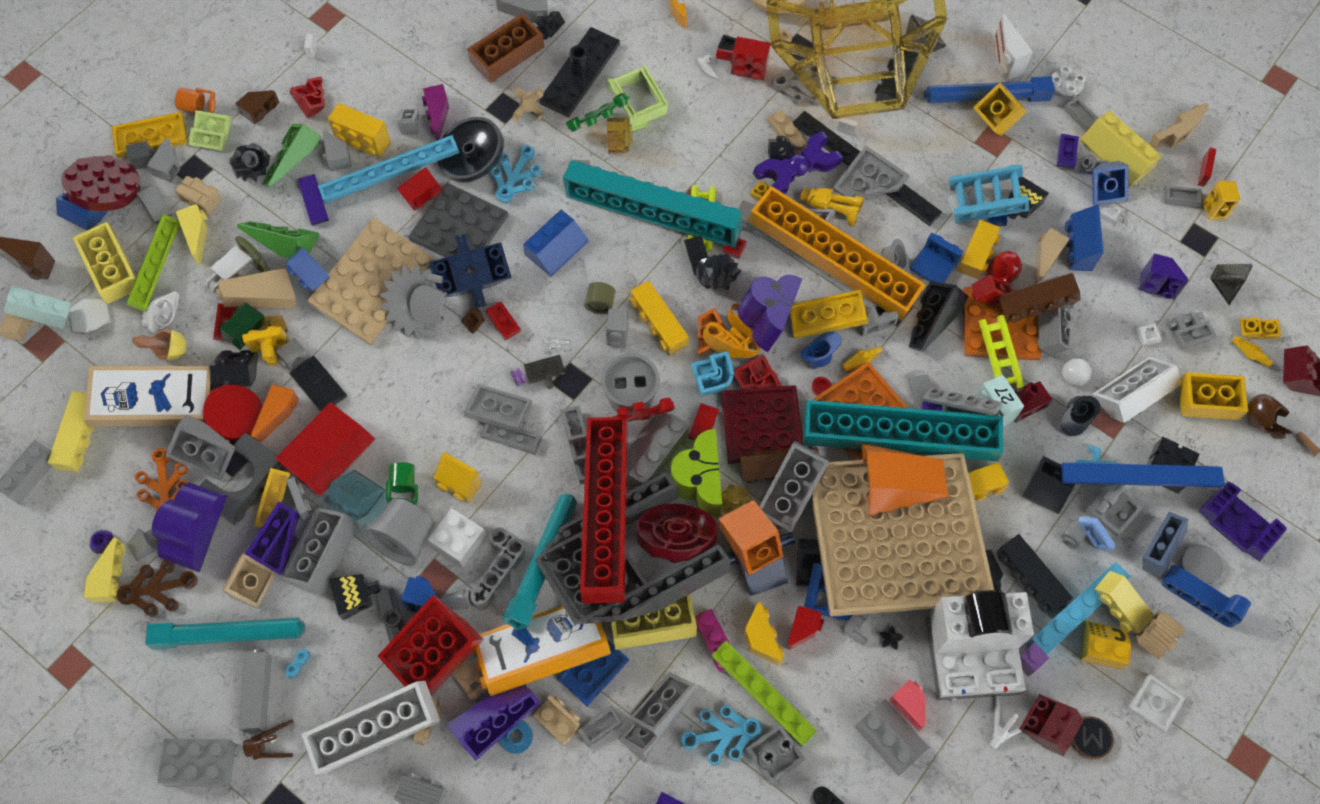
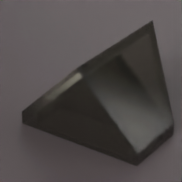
(1230, 279)

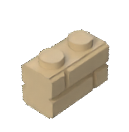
(196, 192)

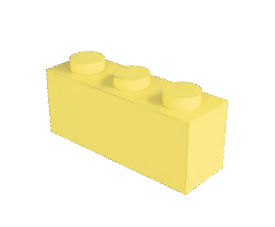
(1124, 602)

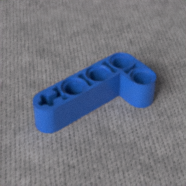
(1206, 598)

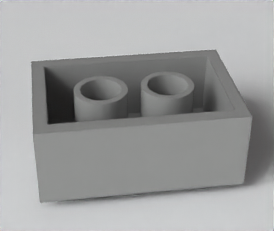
(197, 762)

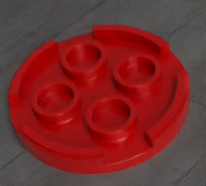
(232, 411)

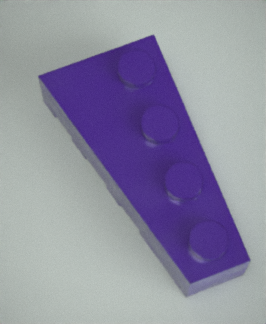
(491, 719)

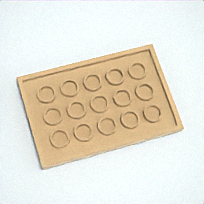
(355, 282)

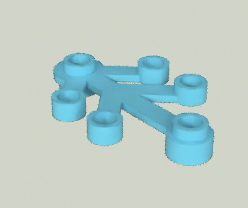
(515, 175)
(724, 734)

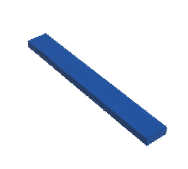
(1142, 475)

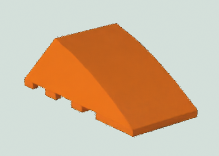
(901, 479)

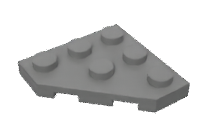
(870, 176)

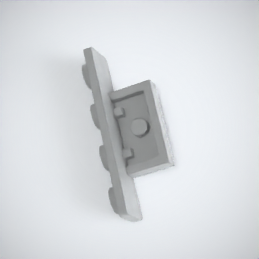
(962, 403)
(294, 499)

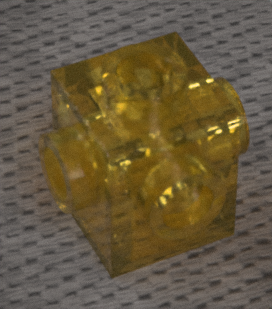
(734, 498)

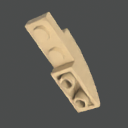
(1181, 129)

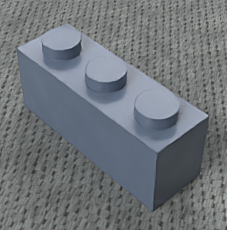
(1165, 544)

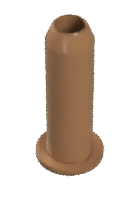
(1308, 443)

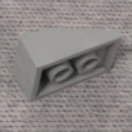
(200, 447)

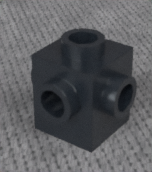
(775, 145)

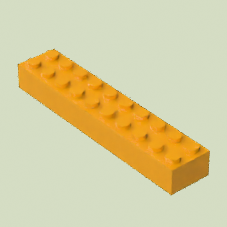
(835, 252)

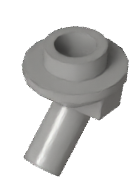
(1090, 162)

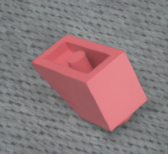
(911, 703)

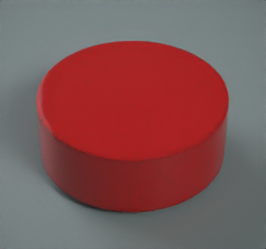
(819, 385)

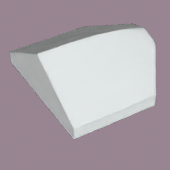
(89, 315)

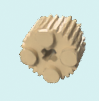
(1160, 634)

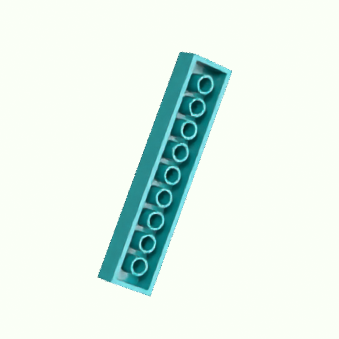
(653, 203)
(903, 430)

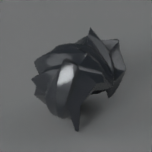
(249, 161)
(717, 271)

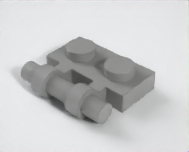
(1193, 335)

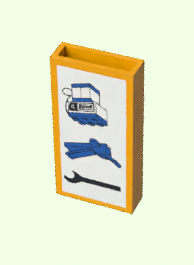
(540, 650)

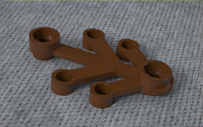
(154, 588)

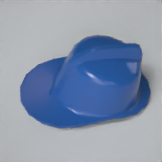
(820, 350)

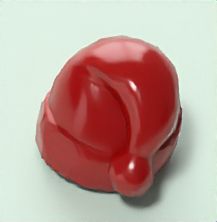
(1005, 266)

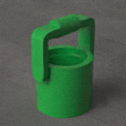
(402, 481)

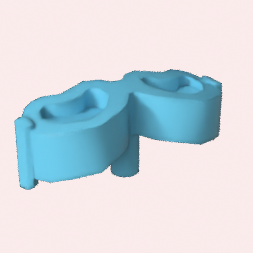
(300, 660)

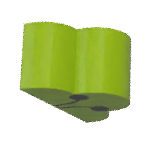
(698, 473)

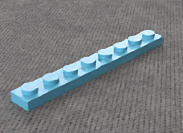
(388, 169)

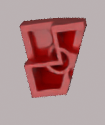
(309, 96)
(756, 374)

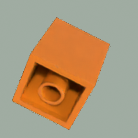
(751, 537)

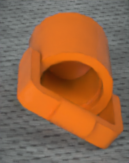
(192, 100)

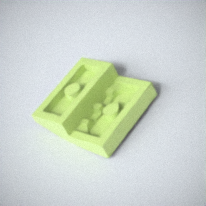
(210, 130)

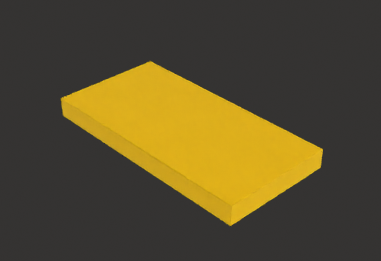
(153, 130)
(828, 314)

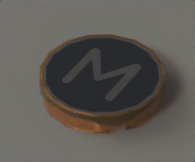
(1093, 739)

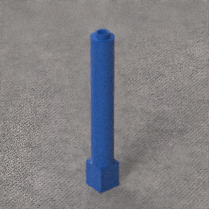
(1035, 90)

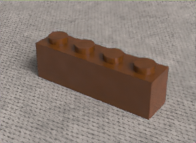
(1039, 298)
(763, 464)

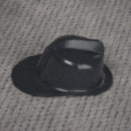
(1079, 414)

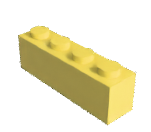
(72, 436)

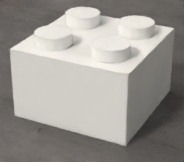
(457, 537)

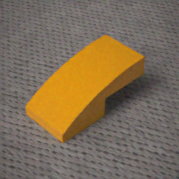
(678, 12)

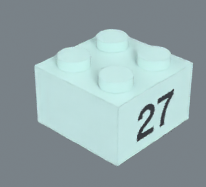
(1000, 390)

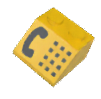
(1105, 645)

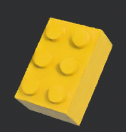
(359, 130)
(1213, 396)

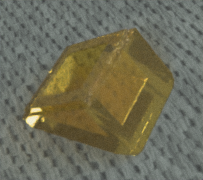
(275, 321)

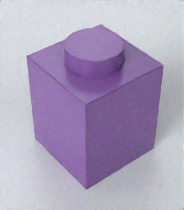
(1032, 659)

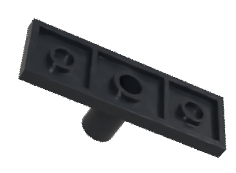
(579, 72)

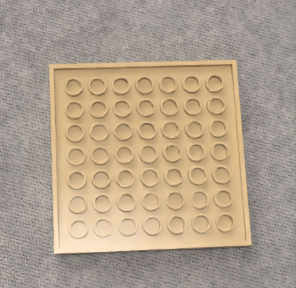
(897, 556)

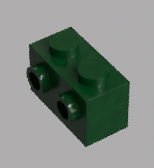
(243, 320)

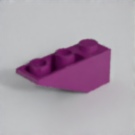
(438, 108)

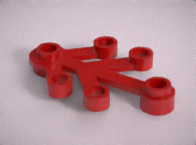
(640, 413)

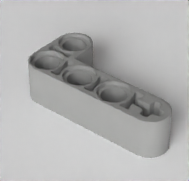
(494, 571)

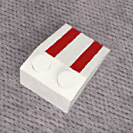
(1011, 50)

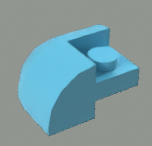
(713, 374)

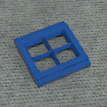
(813, 590)

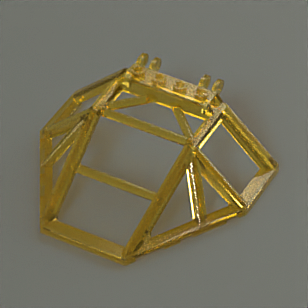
(851, 15)

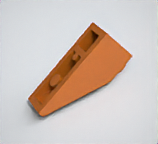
(276, 409)

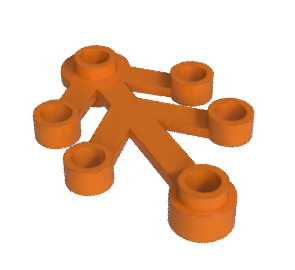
(163, 486)

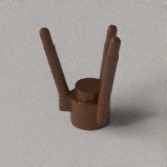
(256, 744)

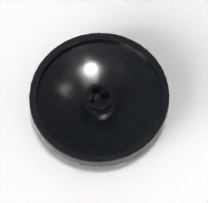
(479, 149)

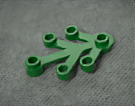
(605, 110)

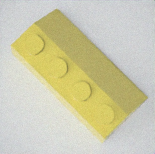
(1115, 141)

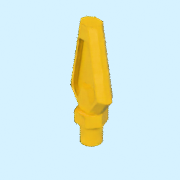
(1252, 351)
(860, 358)

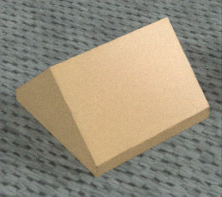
(249, 581)

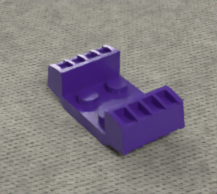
(1241, 523)

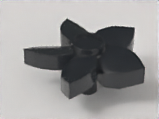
(891, 638)

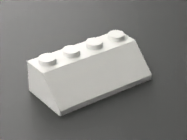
(1138, 388)

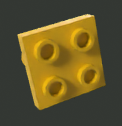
(266, 342)

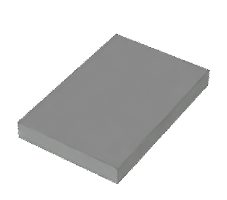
(498, 408)

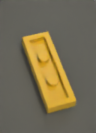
(273, 493)

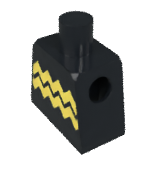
(1035, 194)
(353, 594)

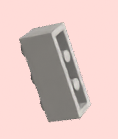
(25, 472)

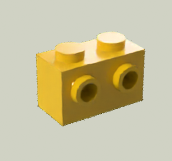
(1222, 200)

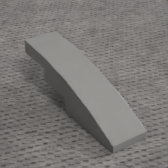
(576, 436)

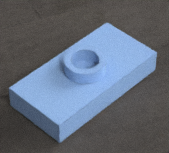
(1096, 533)

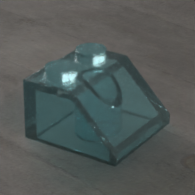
(354, 494)

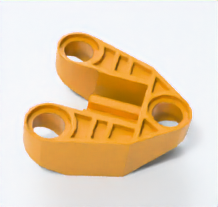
(734, 341)

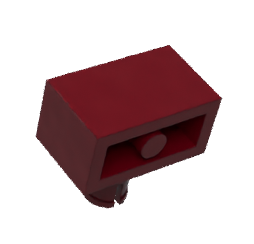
(1034, 399)

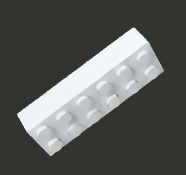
(370, 727)

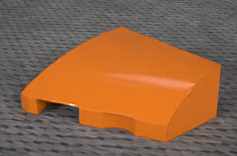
(710, 316)

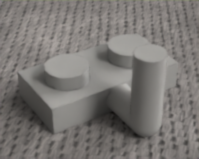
(856, 621)

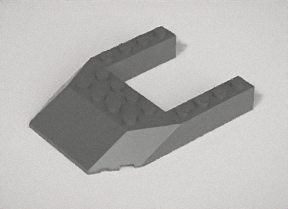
(562, 566)

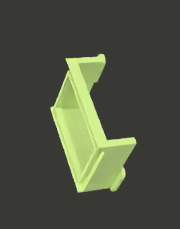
(640, 118)

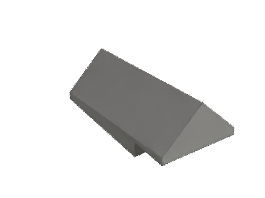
(657, 715)

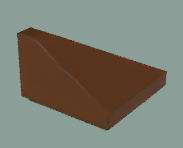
(473, 320)

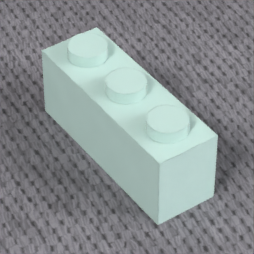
(37, 307)

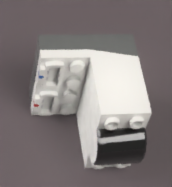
(978, 644)

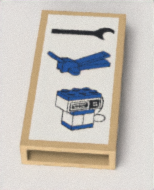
(145, 395)

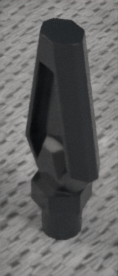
(995, 570)

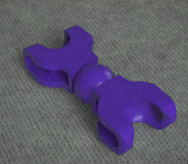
(798, 165)

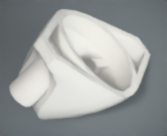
(160, 312)

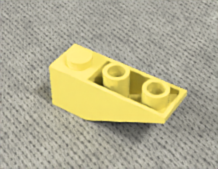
(104, 577)

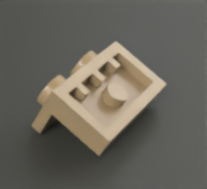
(557, 720)

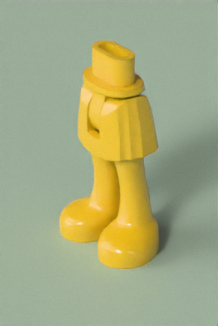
(824, 199)

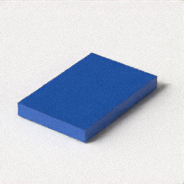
(590, 678)

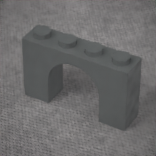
(262, 460)

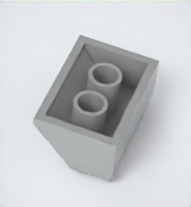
(891, 737)

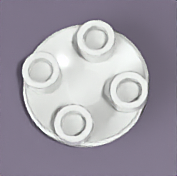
(1067, 81)

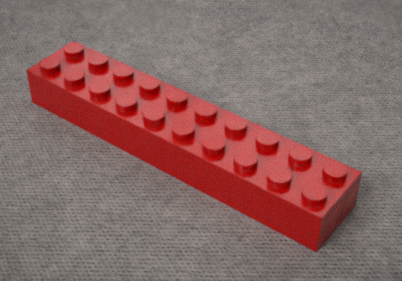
(605, 511)

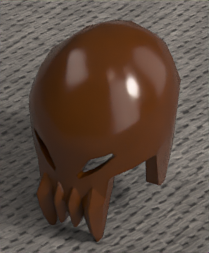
(1263, 415)

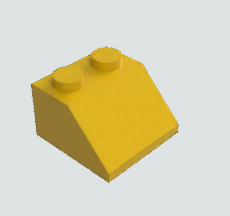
(457, 478)

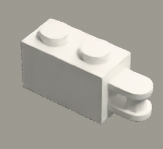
(230, 266)

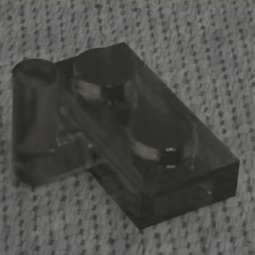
(545, 370)

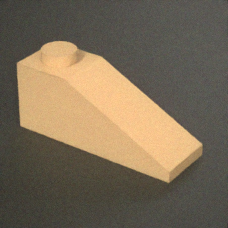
(1048, 251)

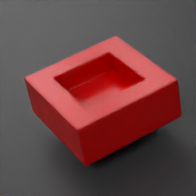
(737, 251)

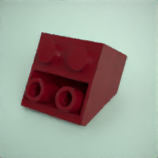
(1302, 370)
(1052, 724)

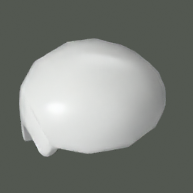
(1077, 372)

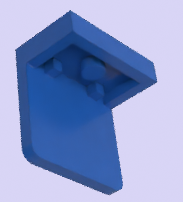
(936, 259)

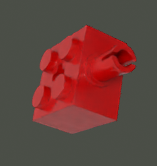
(748, 58)

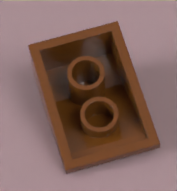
(27, 256)

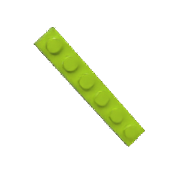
(153, 263)
(764, 693)

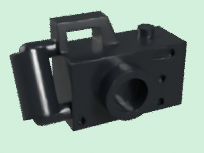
(550, 24)

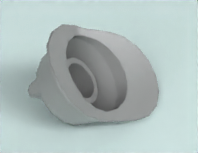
(897, 255)

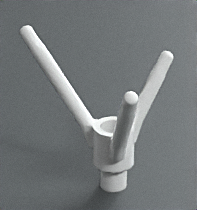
(1002, 734)

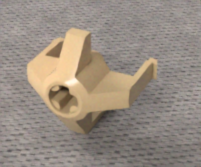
(528, 103)

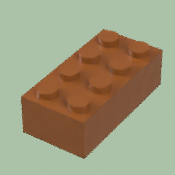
(505, 48)

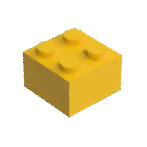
(1000, 109)

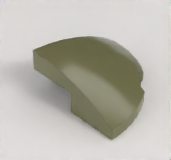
(258, 260)

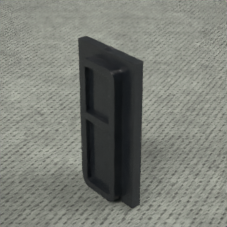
(317, 383)

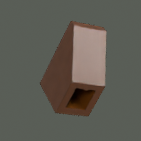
(257, 104)

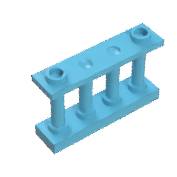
(990, 209)

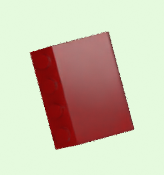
(325, 449)
(430, 646)

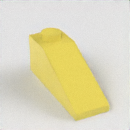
(194, 228)

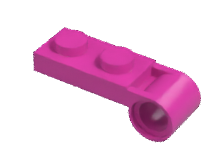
(711, 632)

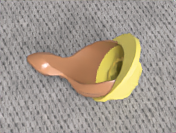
(165, 344)

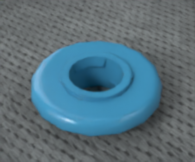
(523, 744)

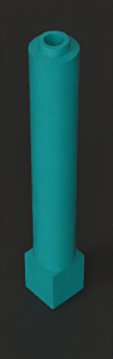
(523, 604)
(171, 635)

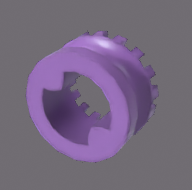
(518, 375)

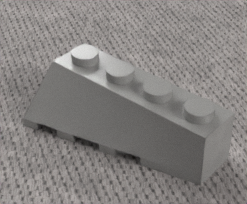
(1055, 329)

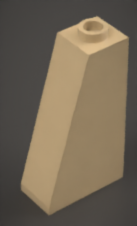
(258, 290)

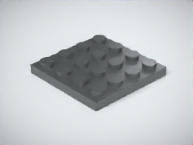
(455, 214)

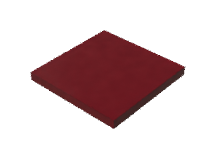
(760, 420)

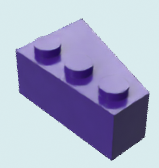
(275, 539)

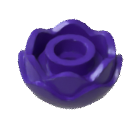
(95, 539)

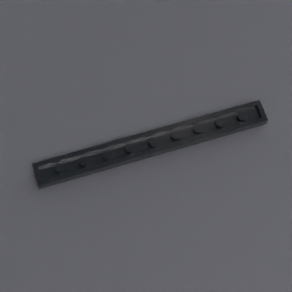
(905, 196)

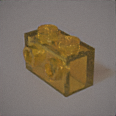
(619, 135)

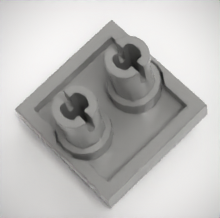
(775, 754)

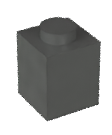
(139, 154)

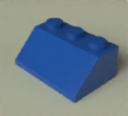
(1085, 239)
(555, 243)

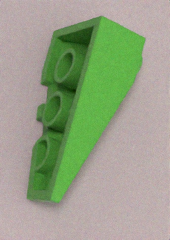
(297, 143)
(280, 239)

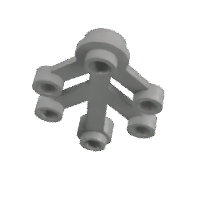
(786, 84)

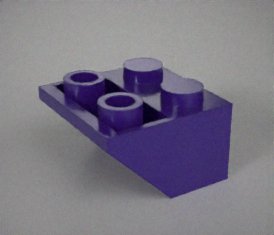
(1162, 277)

